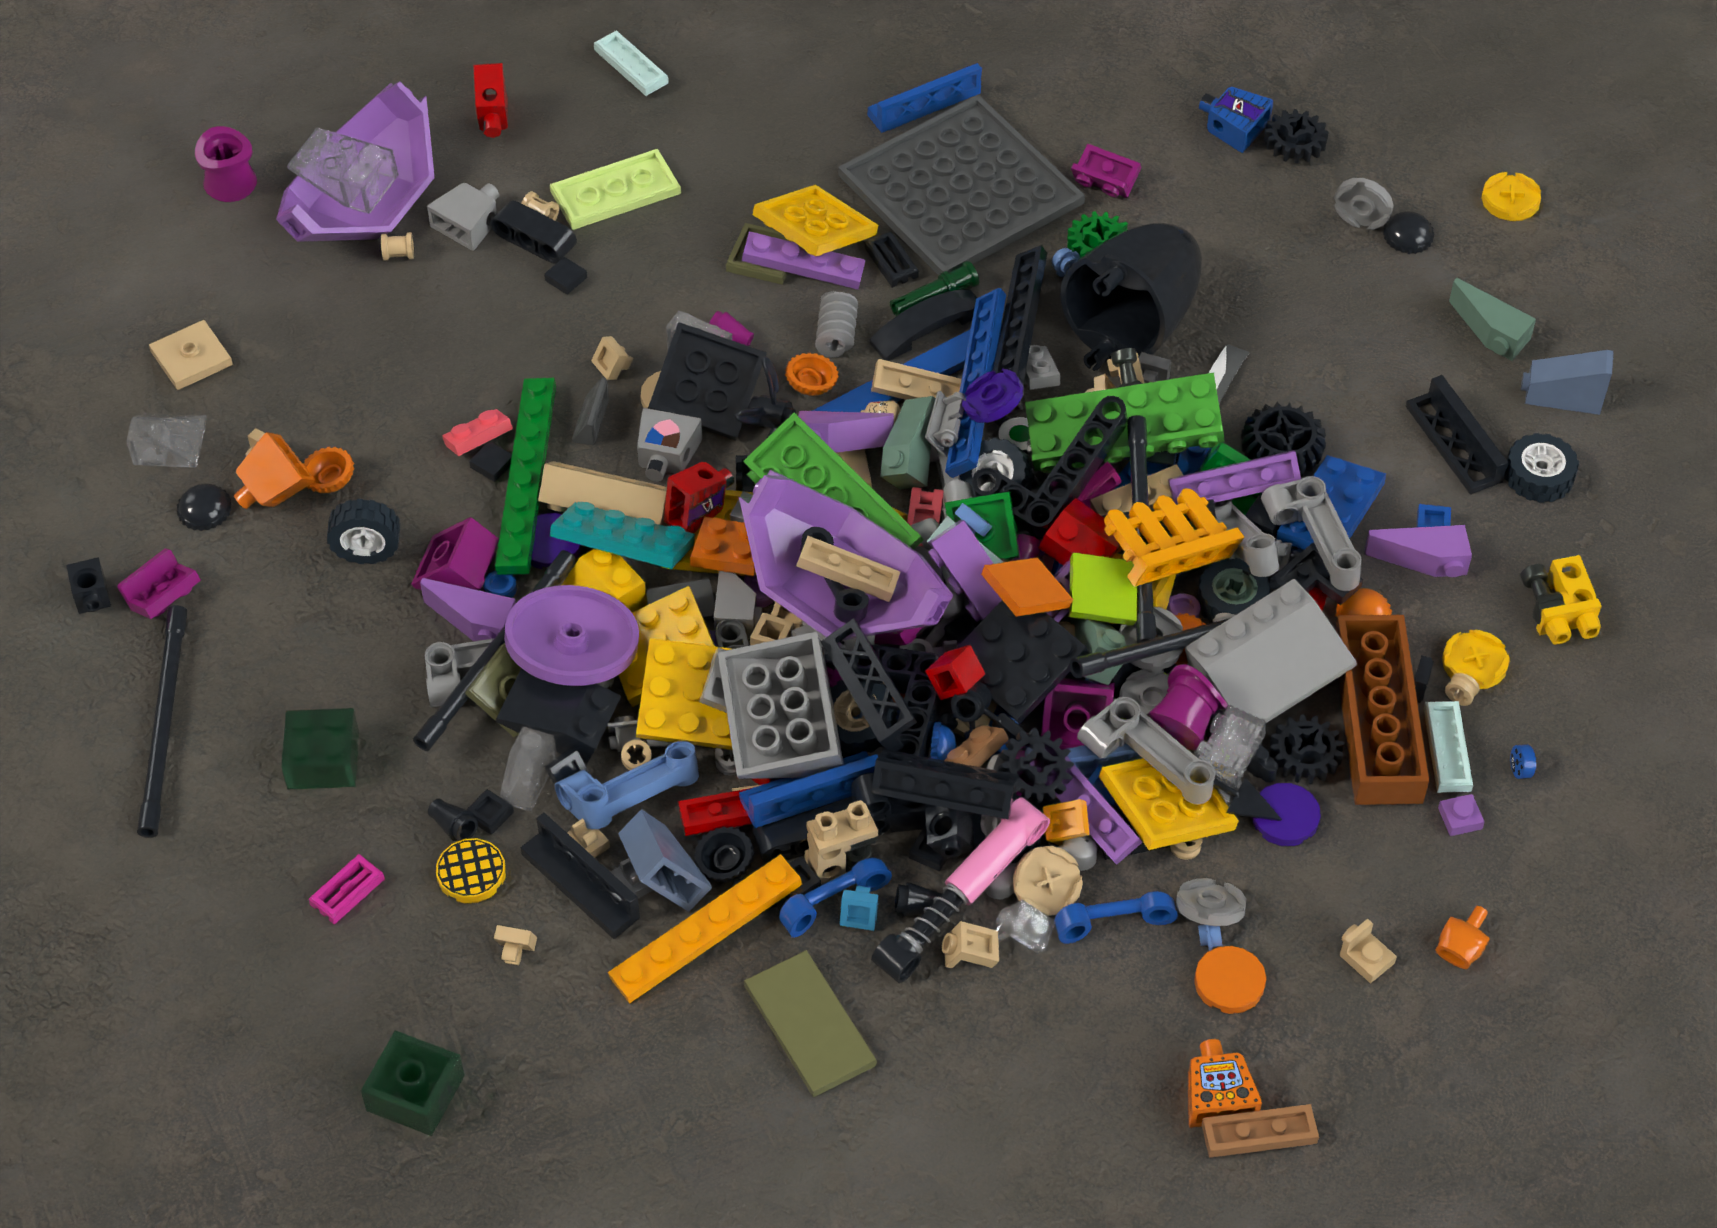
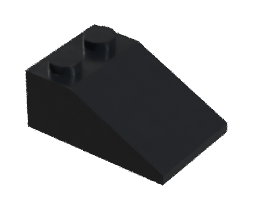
(570, 713)

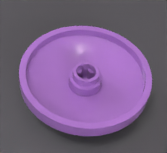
(571, 635)

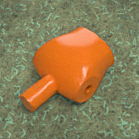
(1463, 941)

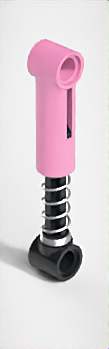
(900, 953)

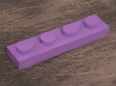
(794, 259)
(1239, 478)
(1104, 822)

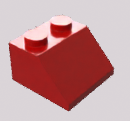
(1078, 531)

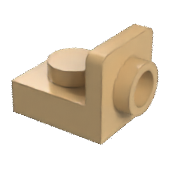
(971, 944)
(1366, 952)

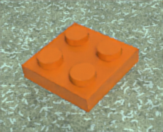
(723, 547)

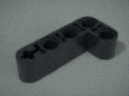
(790, 834)

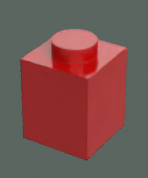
(955, 672)

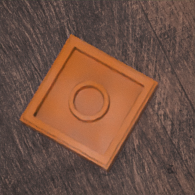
(1026, 586)

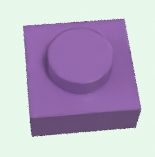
(1461, 815)

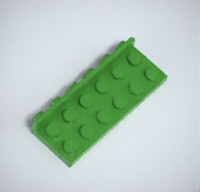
(1176, 412)
(805, 458)

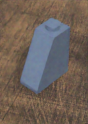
(1569, 381)
(663, 861)

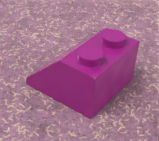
(458, 555)
(1072, 706)

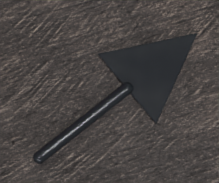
(1248, 801)

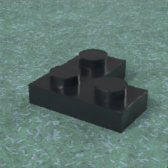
(1311, 572)

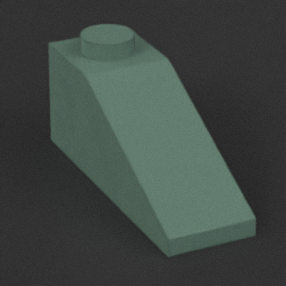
(1492, 320)
(906, 448)
(1099, 637)

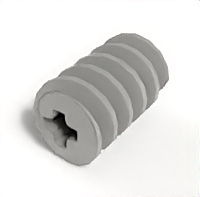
(836, 324)

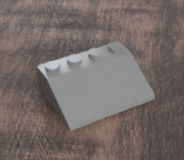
(1272, 653)
(780, 708)

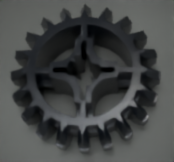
(1282, 431)

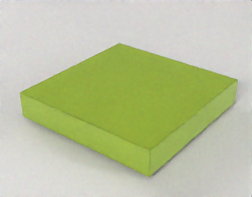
(1102, 589)

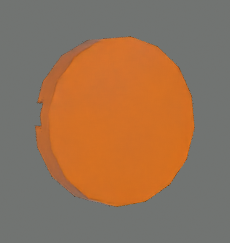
(1230, 979)

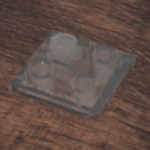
(166, 439)

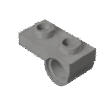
(1041, 369)

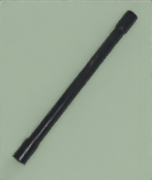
(1137, 443)
(1099, 661)
(437, 723)
(150, 808)

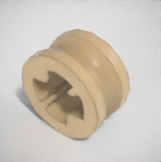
(1462, 689)
(625, 756)
(1183, 852)

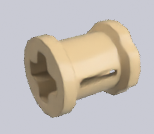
(549, 209)
(397, 246)

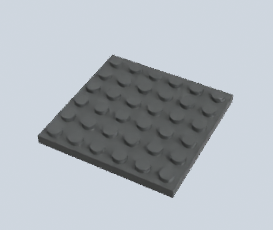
(961, 186)

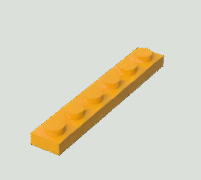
(705, 928)

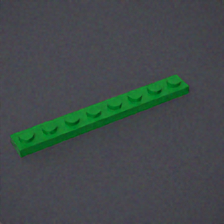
(525, 477)

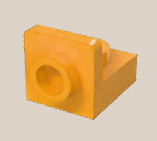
(1067, 821)

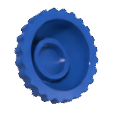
(942, 741)

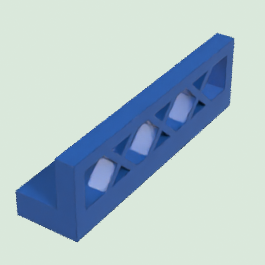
(926, 98)
(796, 795)

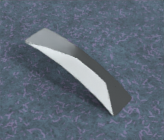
(1226, 368)

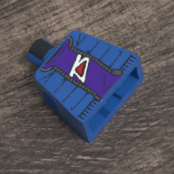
(1237, 116)

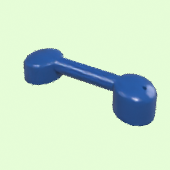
(798, 911)
(1074, 919)

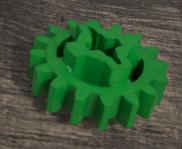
(1092, 232)

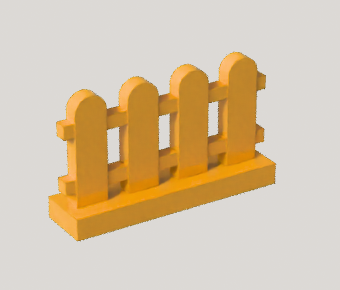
(1168, 554)

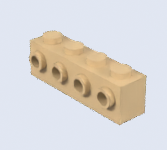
(568, 484)

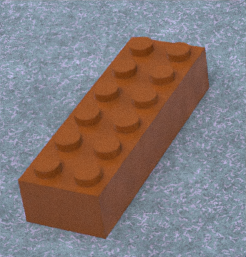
(1381, 712)

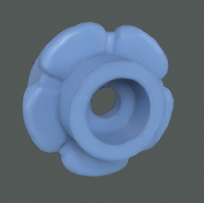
(1063, 260)
(1210, 936)

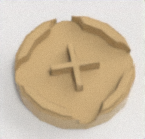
(1047, 879)

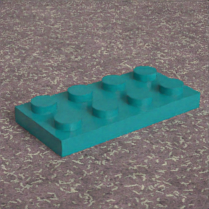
(623, 534)

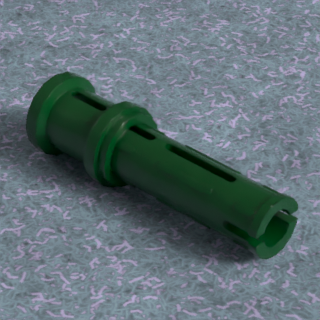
(946, 282)

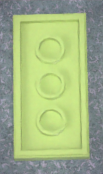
(615, 189)

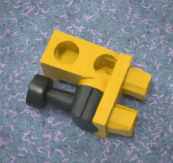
(1572, 604)

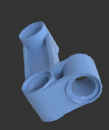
(599, 802)

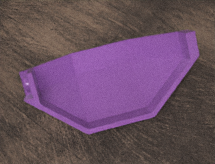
(391, 121)
(775, 526)

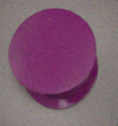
(224, 158)
(1187, 706)

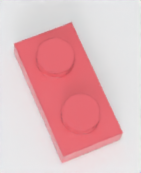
(477, 432)

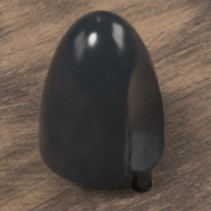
(1131, 290)

